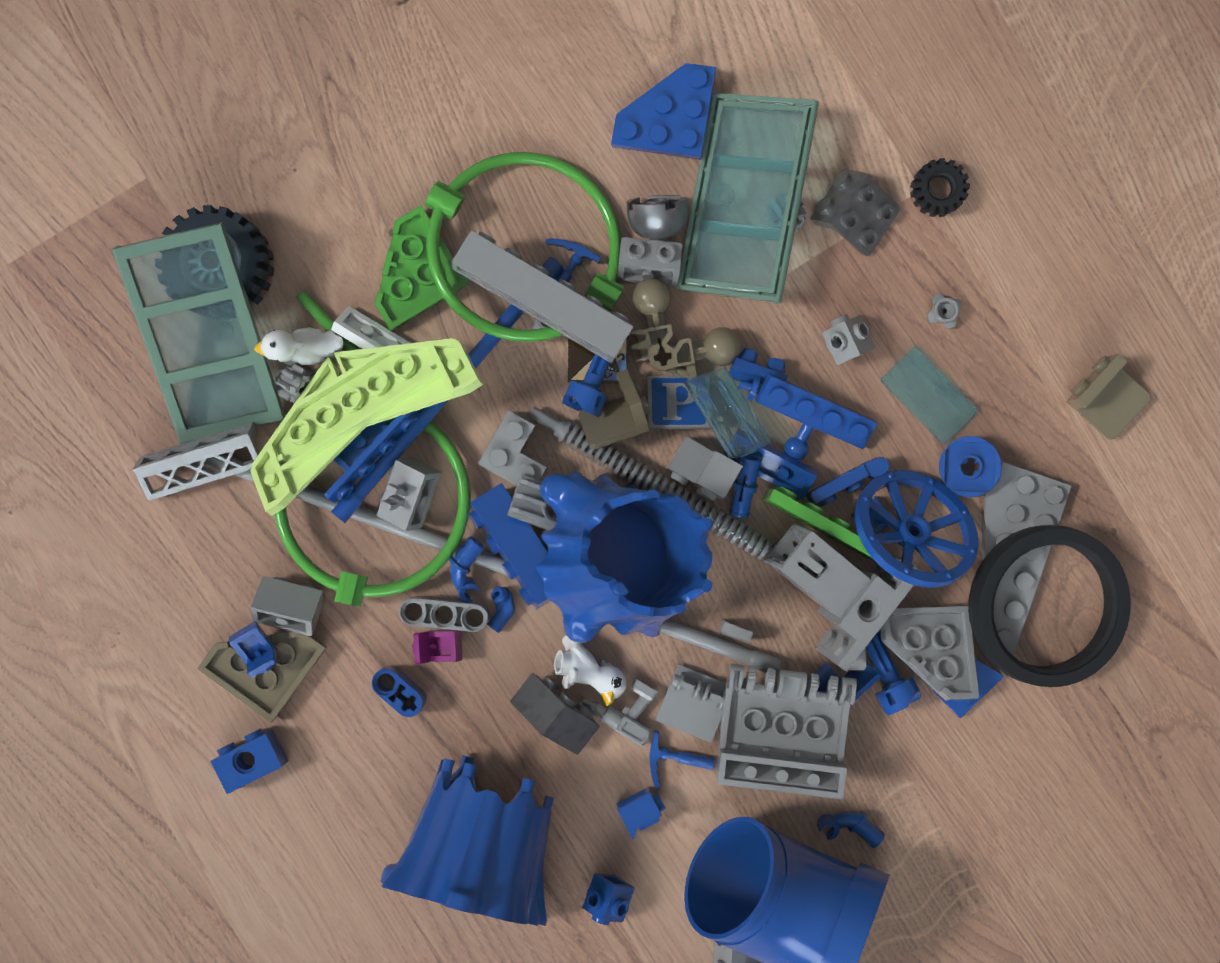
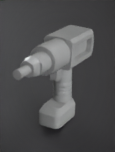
(626, 721)

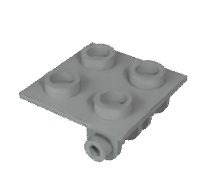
(693, 703)

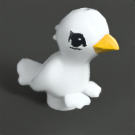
(303, 346)
(581, 667)

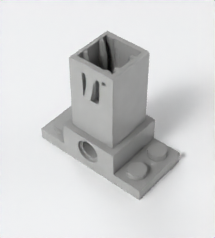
(847, 594)

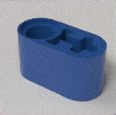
(398, 702)

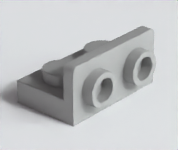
(649, 259)

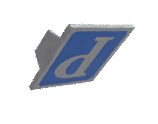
(672, 404)

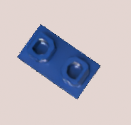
(752, 375)

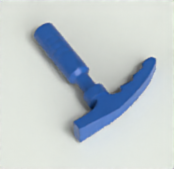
(576, 259)
(682, 757)

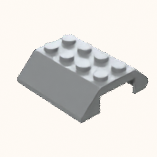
(784, 732)

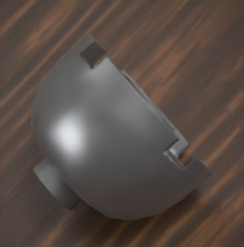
(658, 216)

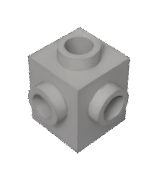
(848, 338)

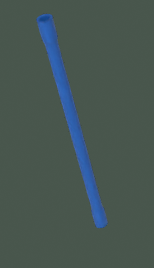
(348, 506)

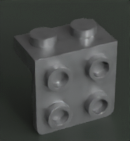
(856, 210)

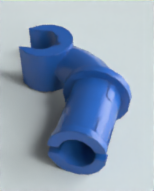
(460, 567)
(854, 822)

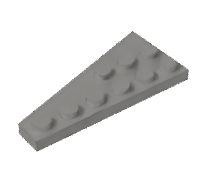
(1016, 503)

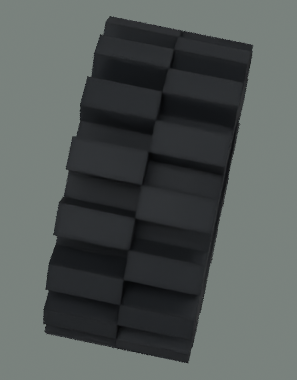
(957, 183)

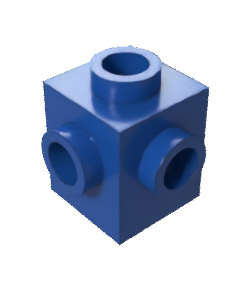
(608, 898)

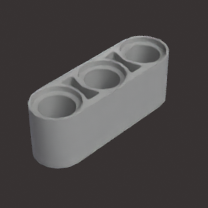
(430, 617)

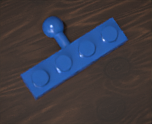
(815, 413)

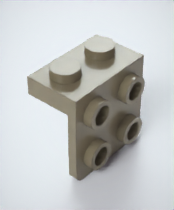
(1109, 397)
(620, 417)

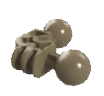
(652, 299)

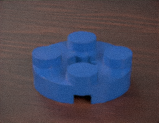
(983, 479)

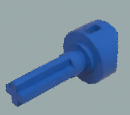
(586, 393)
(897, 692)

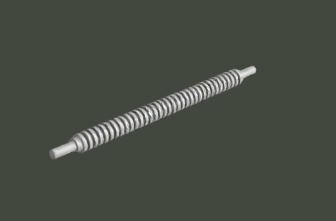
(564, 430)

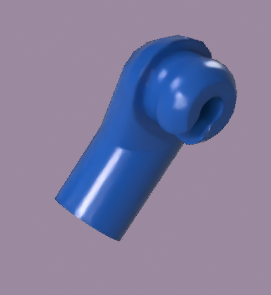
(504, 606)

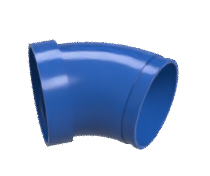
(780, 896)

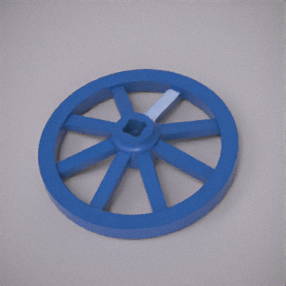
(914, 530)

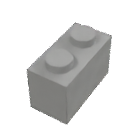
(287, 605)

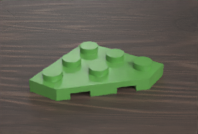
(407, 281)

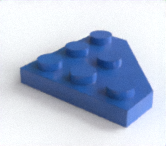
(670, 115)

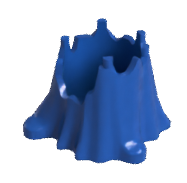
(620, 555)
(476, 849)

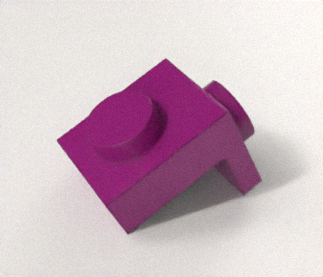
(437, 646)

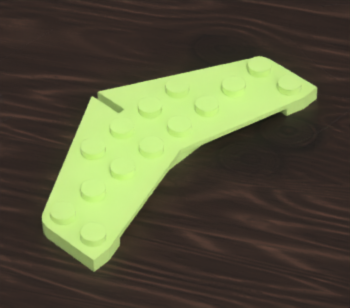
(338, 407)

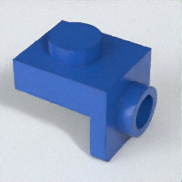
(254, 649)

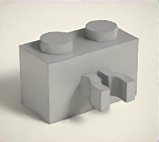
(408, 493)

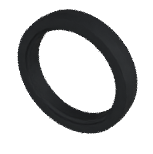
(1110, 630)

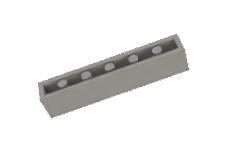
(541, 295)

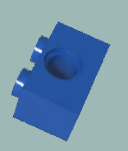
(236, 773)

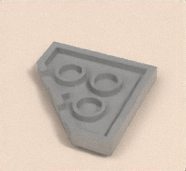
(936, 647)

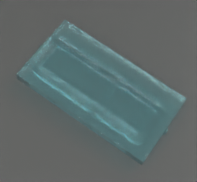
(929, 395)
(728, 413)

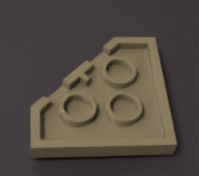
(267, 691)

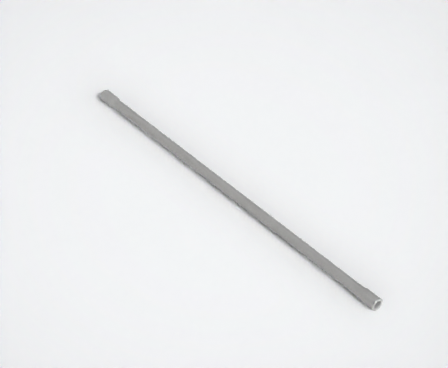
(706, 641)

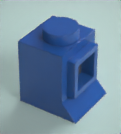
(641, 810)

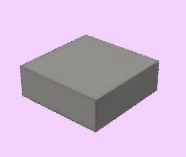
(735, 631)

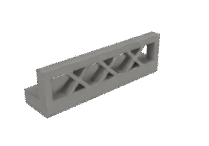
(193, 451)

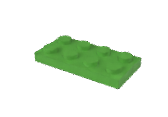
(812, 516)

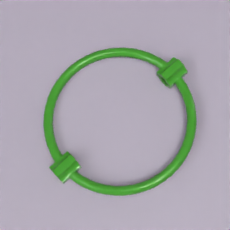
(447, 202)
(352, 587)

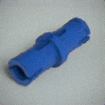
(745, 486)

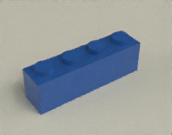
(513, 541)

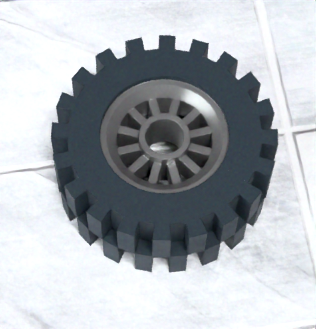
(245, 241)

